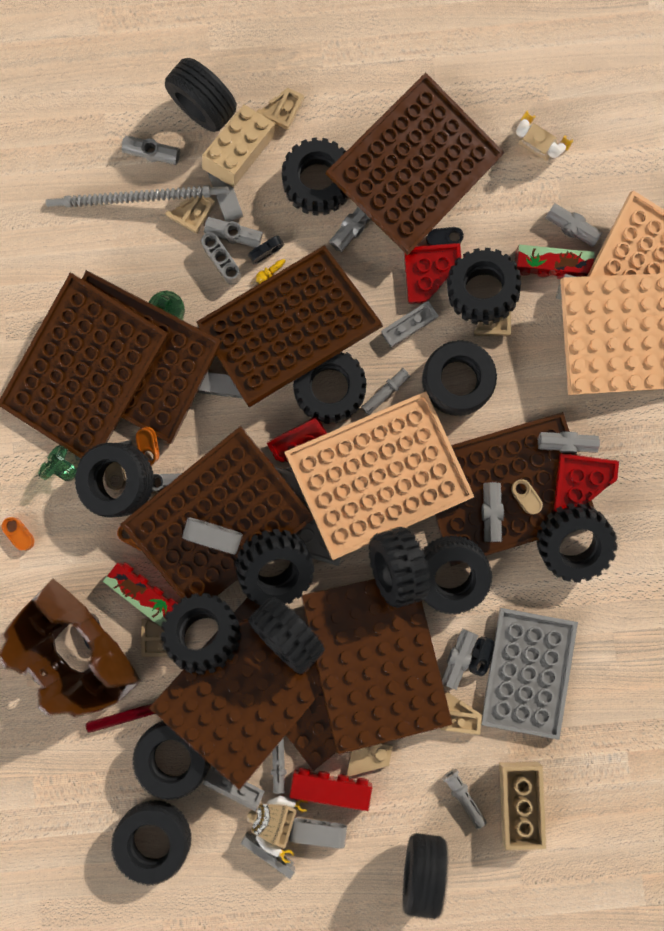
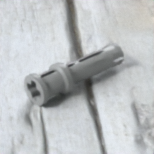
(459, 791)

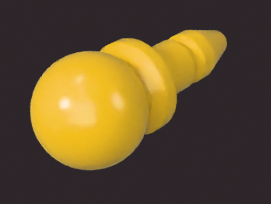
(267, 273)

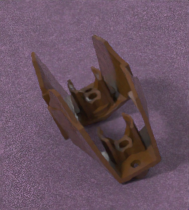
(33, 650)

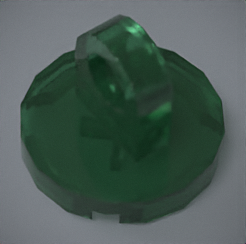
(169, 302)
(57, 465)

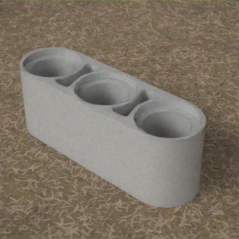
(228, 202)
(219, 250)
(219, 385)
(212, 535)
(318, 833)

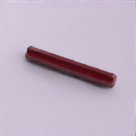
(119, 718)

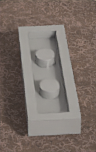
(409, 324)
(248, 795)
(251, 843)

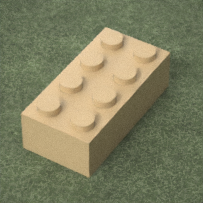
(238, 145)
(522, 805)

